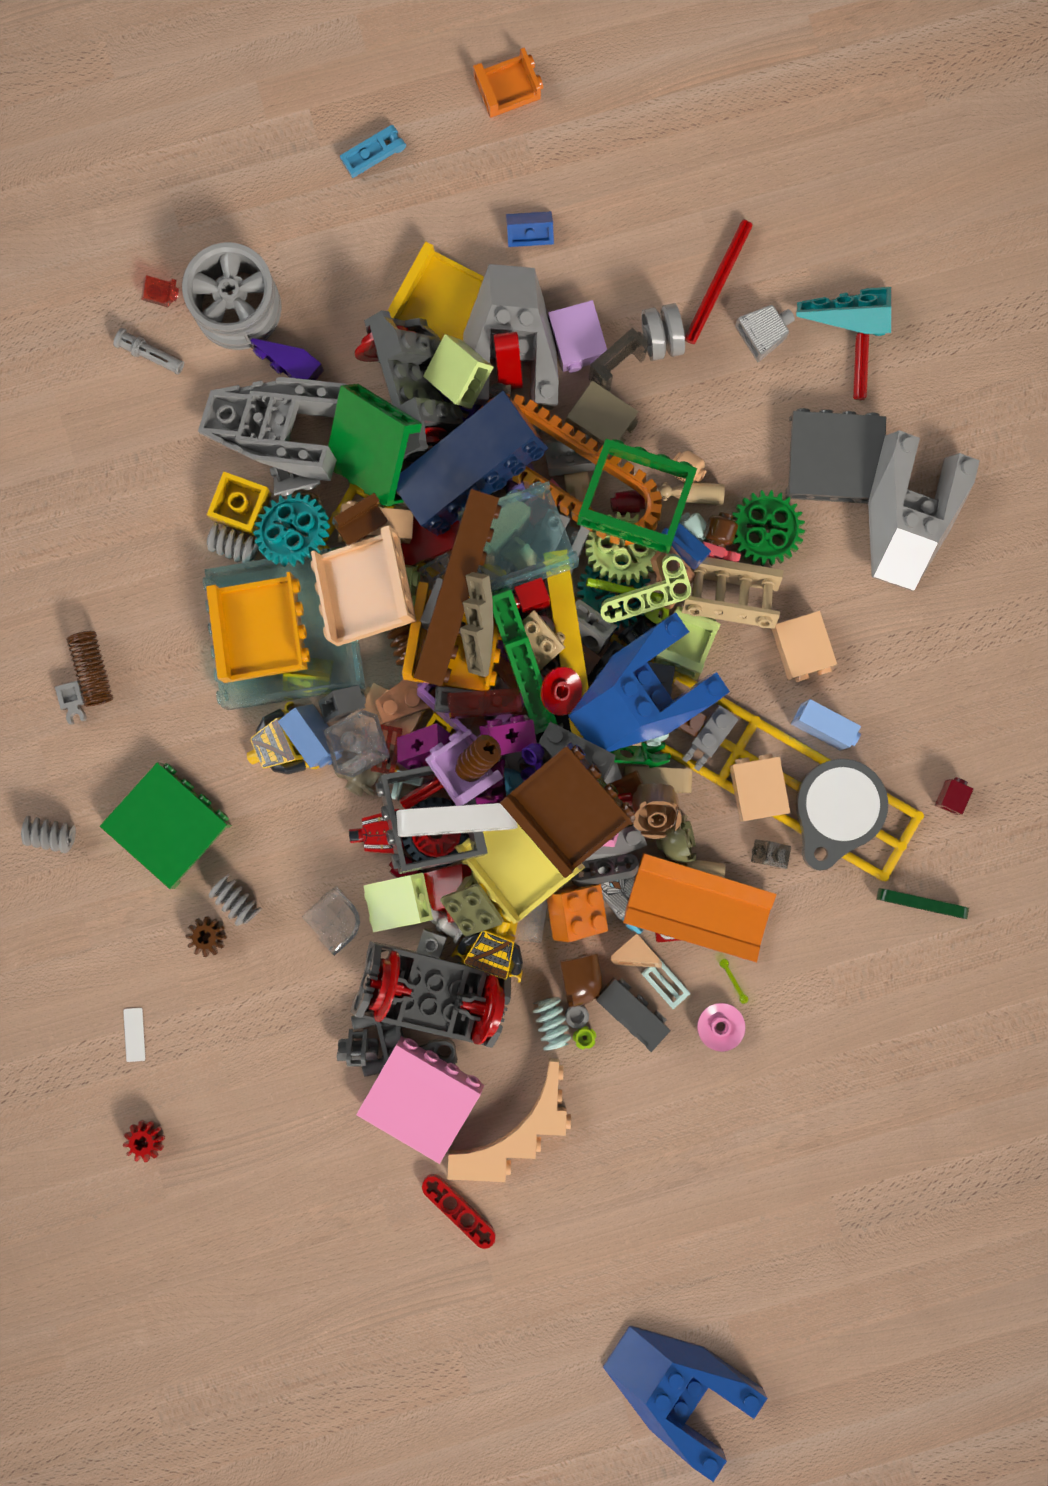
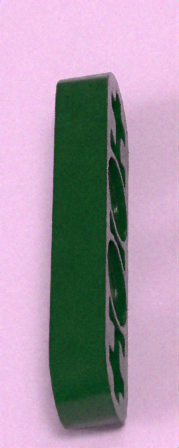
(922, 903)

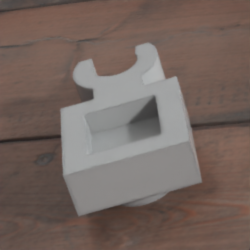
(71, 699)

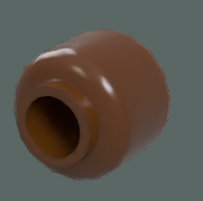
(721, 530)

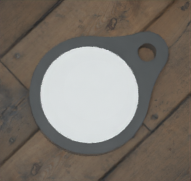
(839, 810)

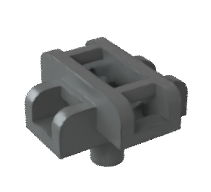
(358, 1052)

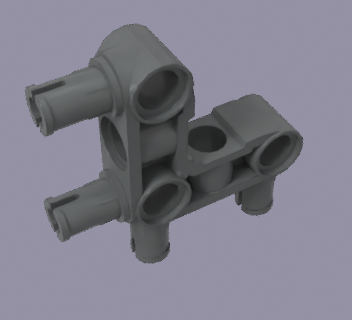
(389, 1037)

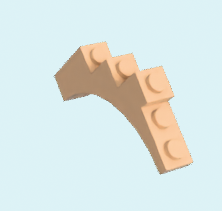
(490, 1161)

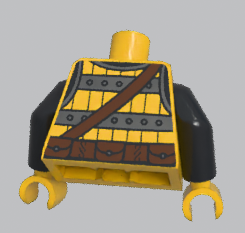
(274, 747)
(492, 952)

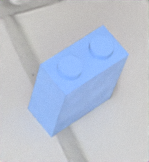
(826, 725)

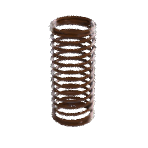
(95, 698)

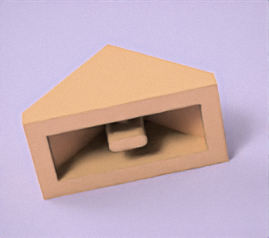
(636, 953)

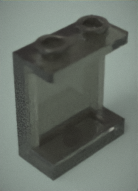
(630, 343)

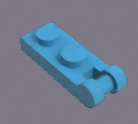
(372, 151)

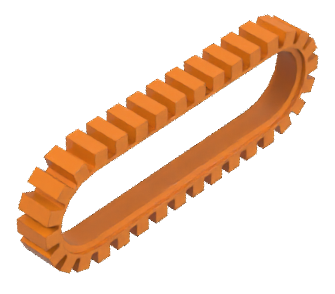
(589, 451)

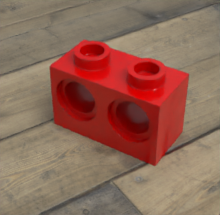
(531, 597)

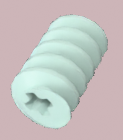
(552, 1023)

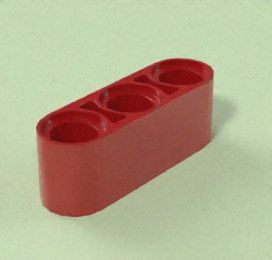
(508, 359)

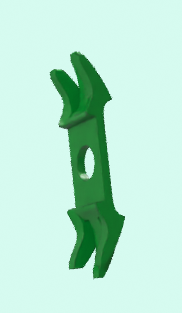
(643, 755)

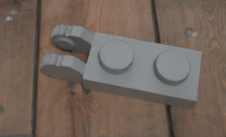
(711, 735)

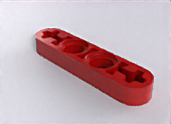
(456, 1213)

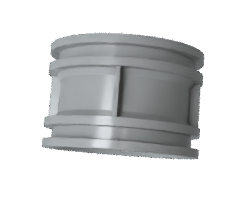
(228, 260)

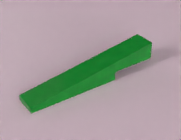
(521, 657)

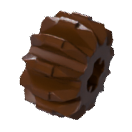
(198, 932)

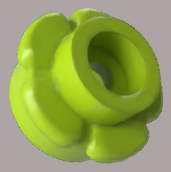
(589, 1042)

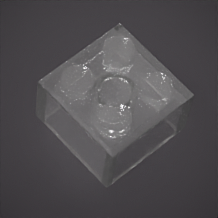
(356, 743)

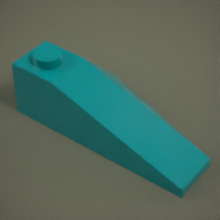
(861, 313)

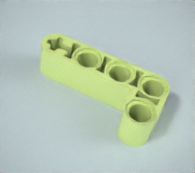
(644, 593)

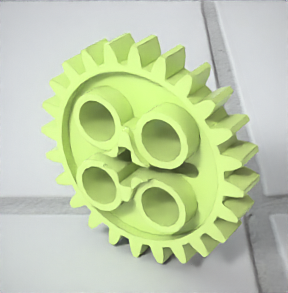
(606, 558)

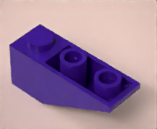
(287, 359)

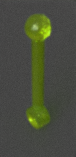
(724, 963)

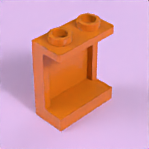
(508, 84)

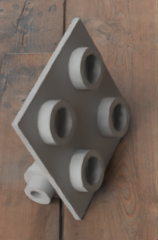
(287, 483)

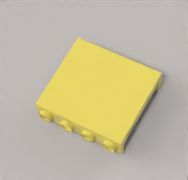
(515, 872)

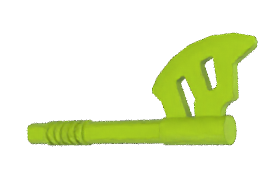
(609, 586)

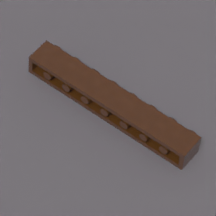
(449, 609)

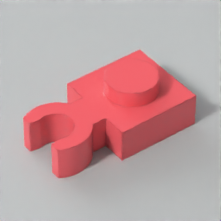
(721, 553)

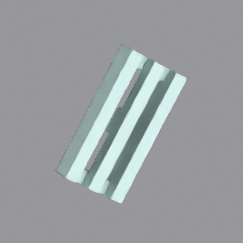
(679, 999)

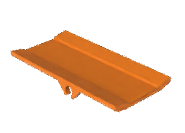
(698, 907)

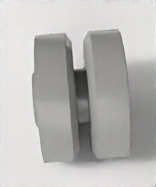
(663, 331)

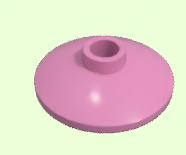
(733, 1027)

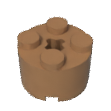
(656, 809)

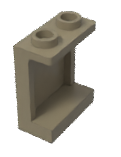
(602, 415)

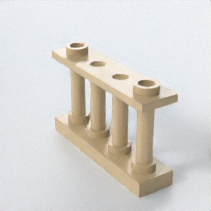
(740, 574)

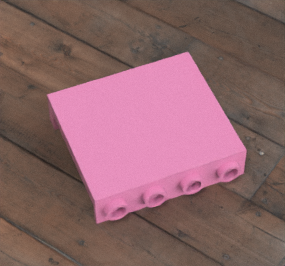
(421, 1099)

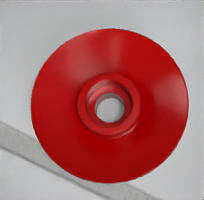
(568, 692)

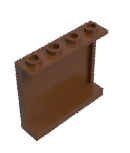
(568, 809)

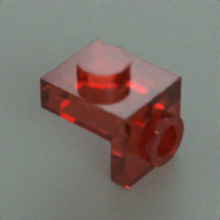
(159, 291)

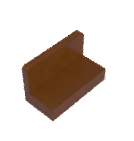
(359, 520)

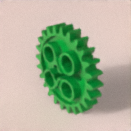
(768, 507)

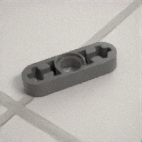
(613, 875)

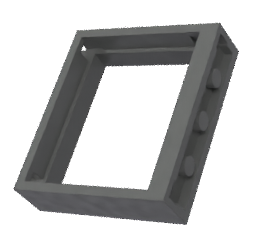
(388, 814)

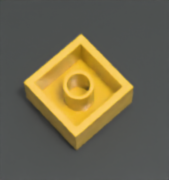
(238, 503)

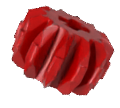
(153, 1139)

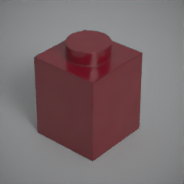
(954, 796)

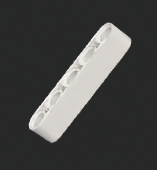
(453, 820)

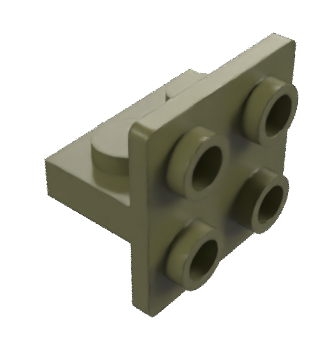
(471, 908)

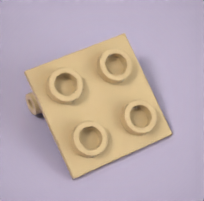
(542, 639)

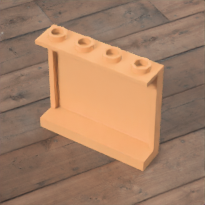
(363, 588)

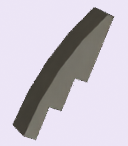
(478, 632)

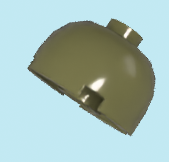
(678, 843)

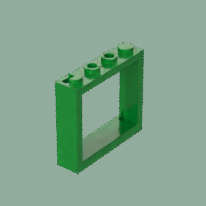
(626, 530)

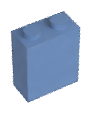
(306, 731)

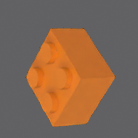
(577, 913)

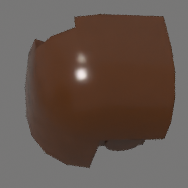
(581, 979)

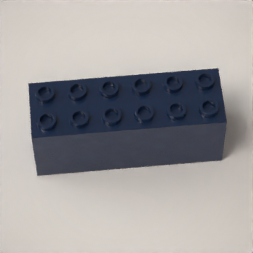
(474, 456)

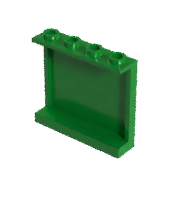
(370, 441)
(165, 824)

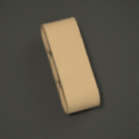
(677, 777)

